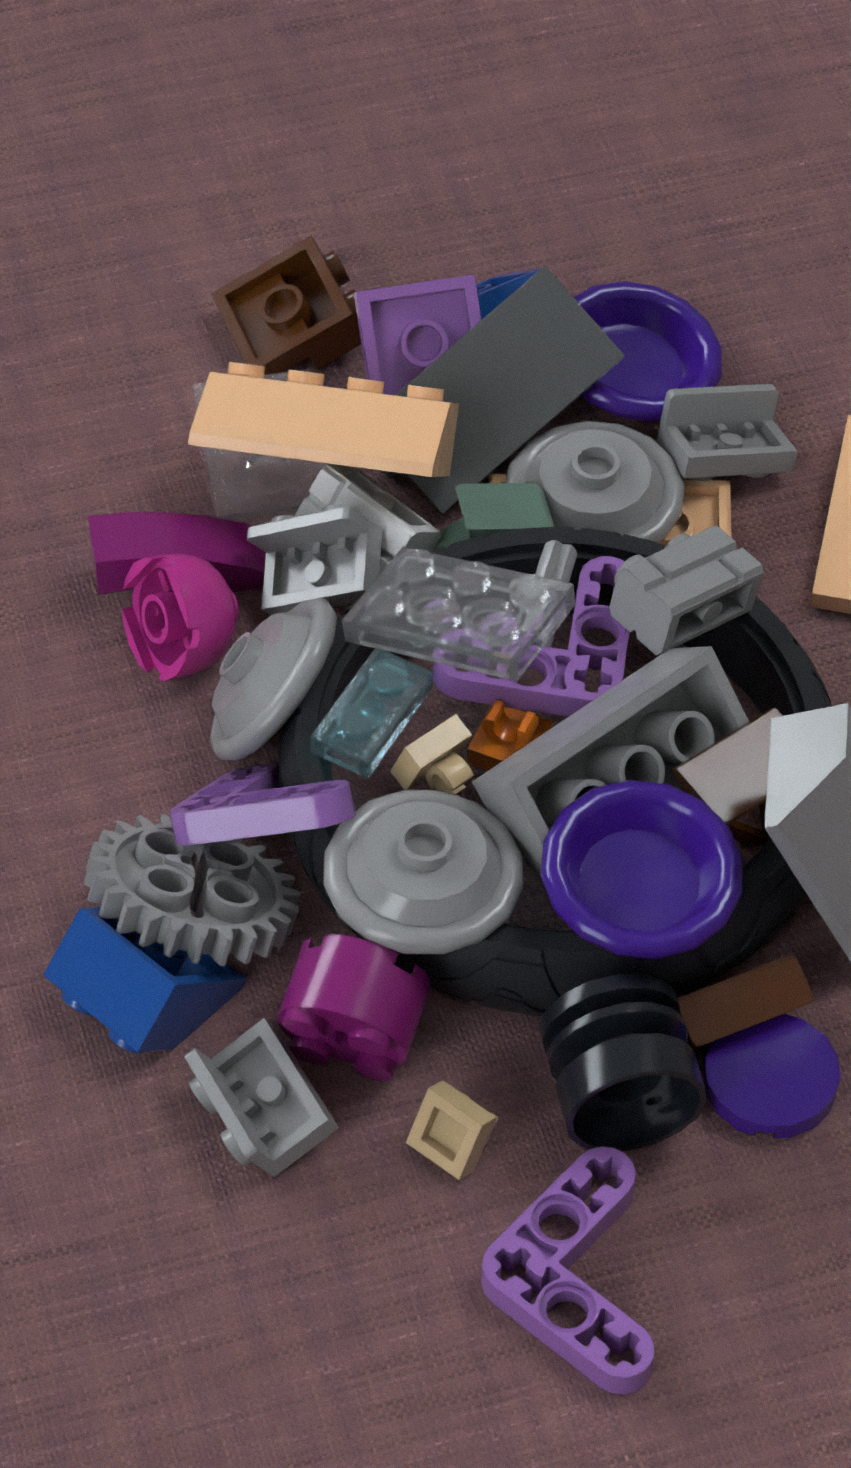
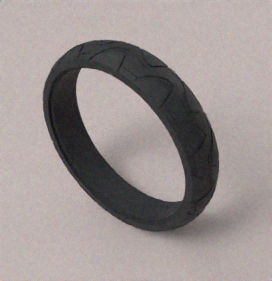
(530, 967)

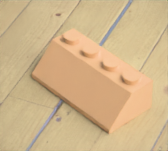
(326, 423)

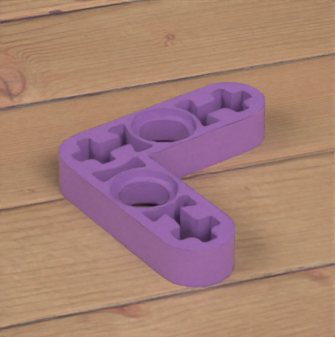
(562, 669)
(254, 805)
(549, 1262)

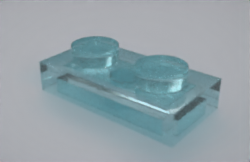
(371, 712)

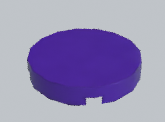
(773, 1077)

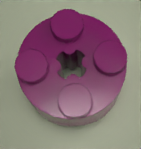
(353, 1005)

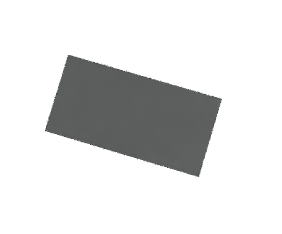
(513, 379)

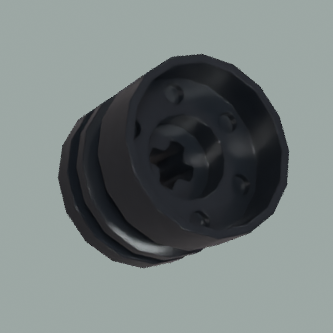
(622, 1062)

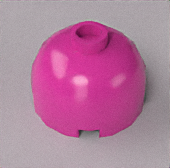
(179, 614)

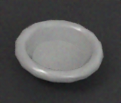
(603, 479)
(269, 677)
(423, 872)

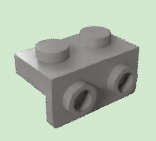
(725, 432)
(317, 557)
(262, 1099)

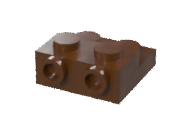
(291, 309)

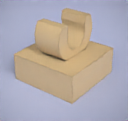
(436, 759)
(451, 1129)

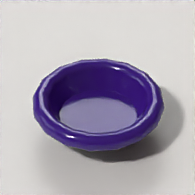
(662, 343)
(642, 869)

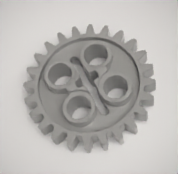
(148, 883)

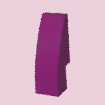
(127, 537)

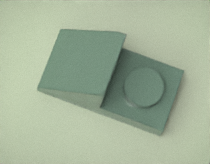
(495, 509)

